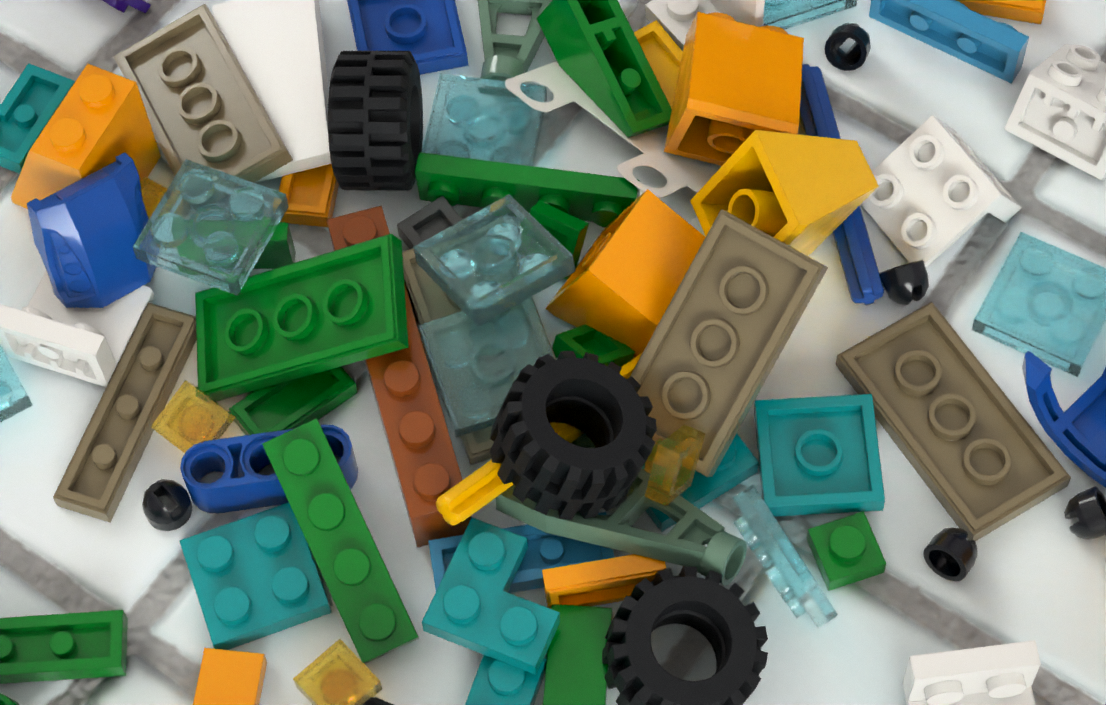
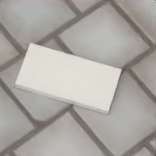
(286, 65)

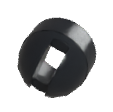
(856, 54)
(906, 282)
(1091, 512)
(158, 514)
(951, 554)

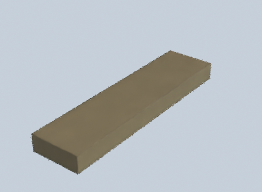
(126, 412)

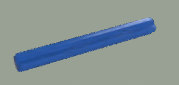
(851, 235)

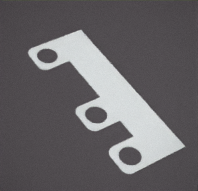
(676, 169)

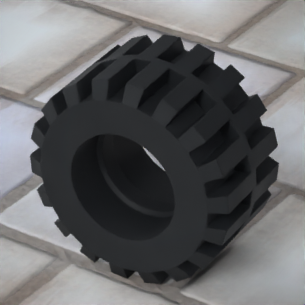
(375, 120)
(593, 401)
(693, 603)

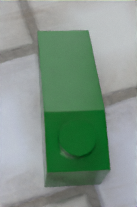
(606, 62)

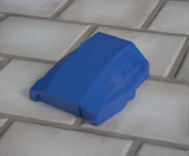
(90, 236)

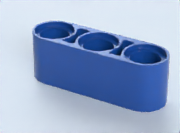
(240, 463)

